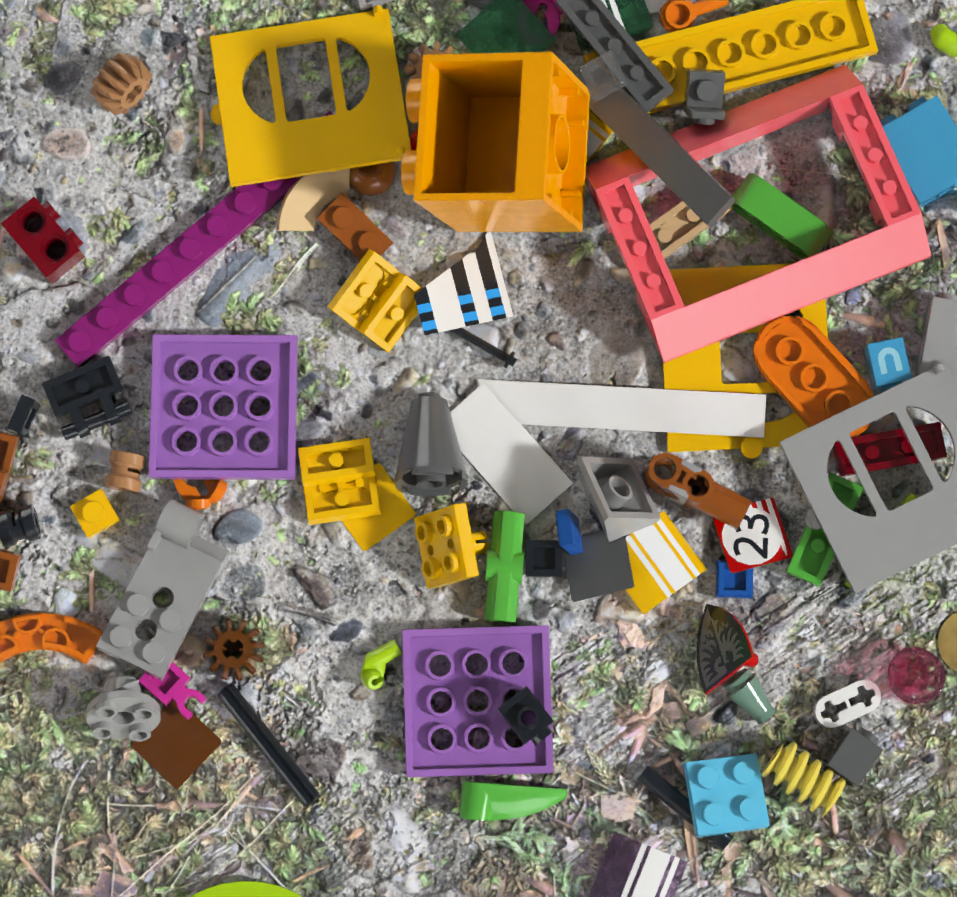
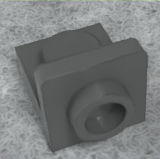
(704, 95)

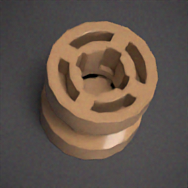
(125, 471)

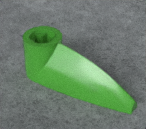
(505, 801)

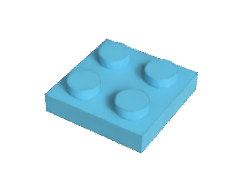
(726, 795)

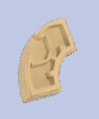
(308, 198)

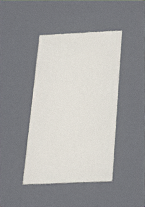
(507, 454)

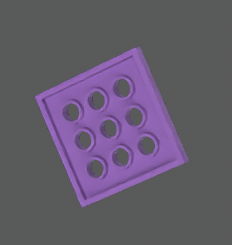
(207, 352)
(495, 682)

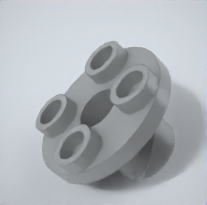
(123, 711)

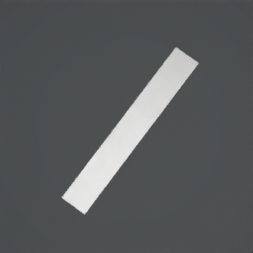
(632, 408)

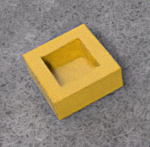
(95, 513)

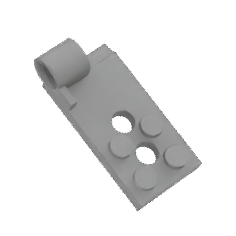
(173, 562)

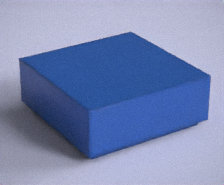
(569, 531)
(733, 584)

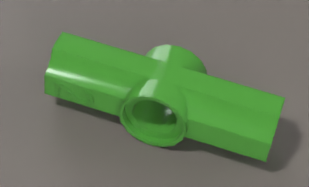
(504, 566)

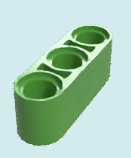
(780, 217)

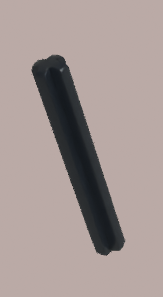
(268, 745)

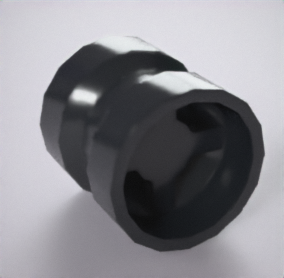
(19, 525)

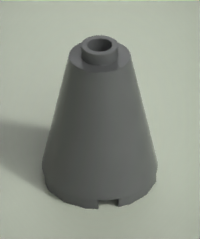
(430, 450)

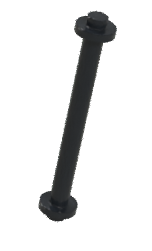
(489, 348)

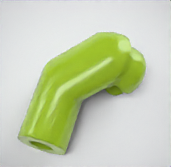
(944, 39)
(375, 663)

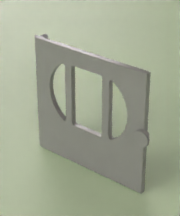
(894, 539)

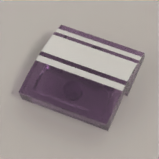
(637, 871)

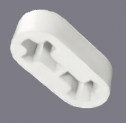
(843, 695)

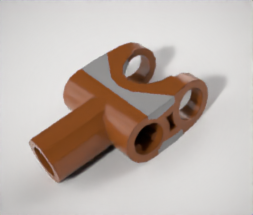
(713, 497)

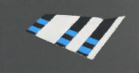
(465, 293)

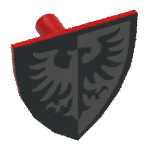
(721, 647)

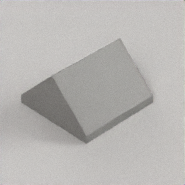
(617, 495)

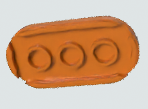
(808, 370)

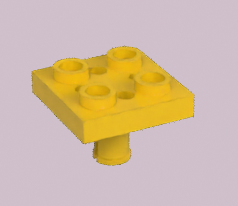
(448, 546)

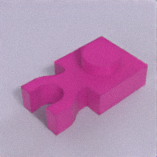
(172, 688)

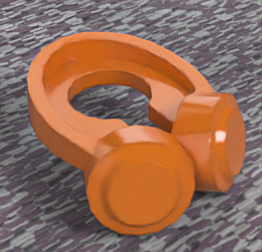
(192, 497)

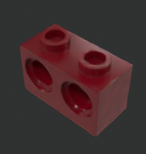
(39, 243)

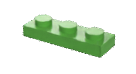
(813, 550)

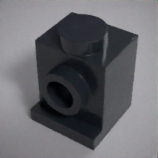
(512, 712)

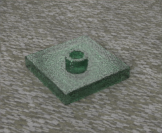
(506, 28)

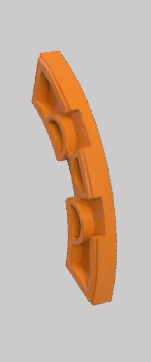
(48, 632)

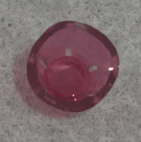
(913, 678)

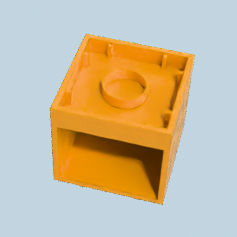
(498, 142)

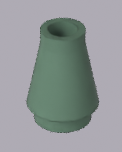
(749, 695)

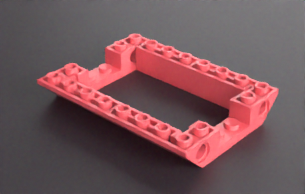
(688, 328)

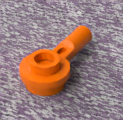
(681, 13)

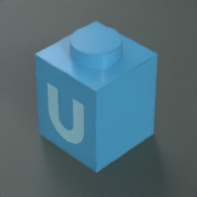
(886, 364)

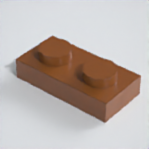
(353, 228)

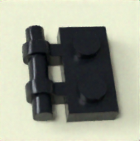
(84, 387)

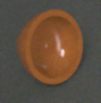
(373, 178)

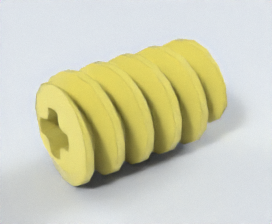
(805, 777)

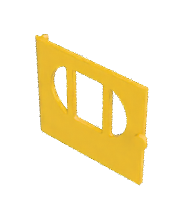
(349, 139)
(702, 368)

